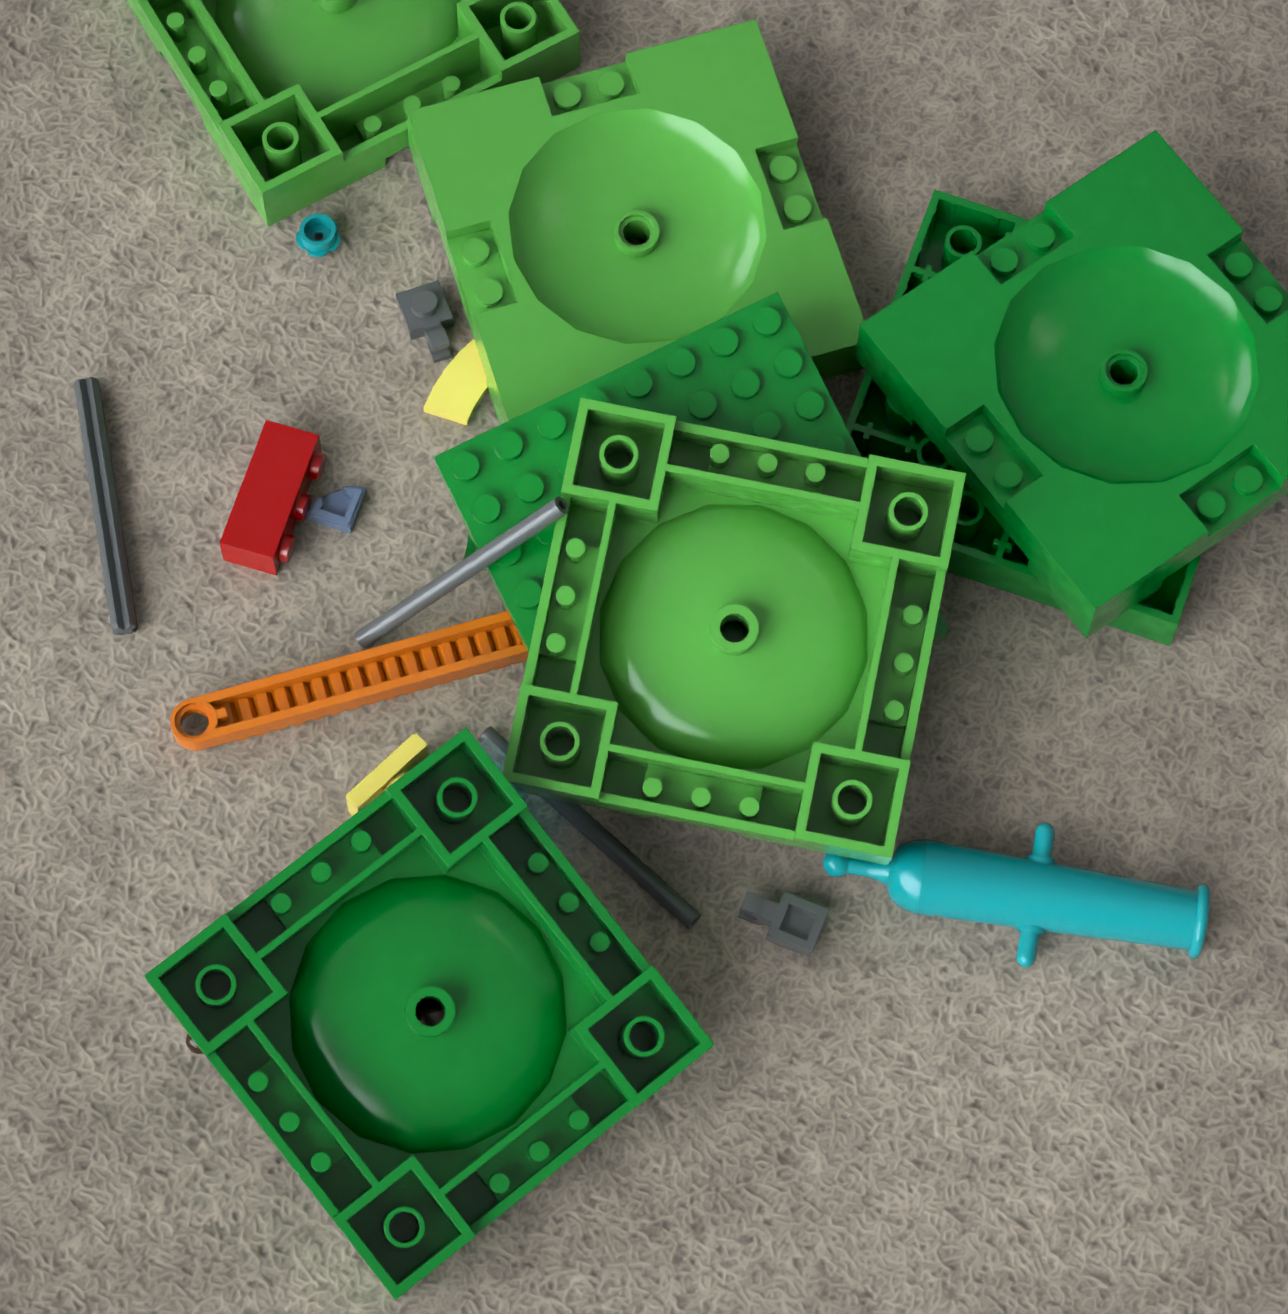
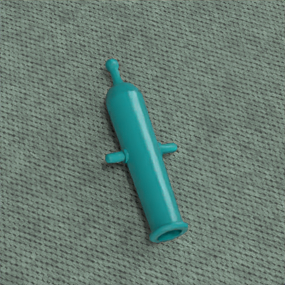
(1035, 895)

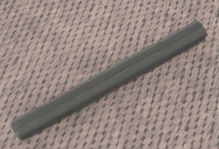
(105, 506)

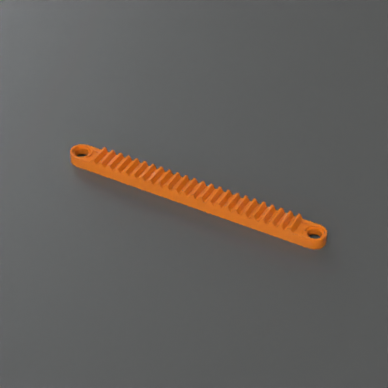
(351, 681)

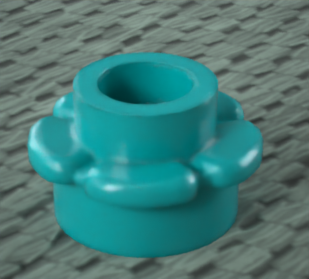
(314, 225)

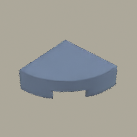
(339, 508)

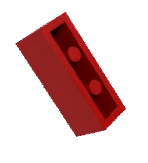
(272, 498)

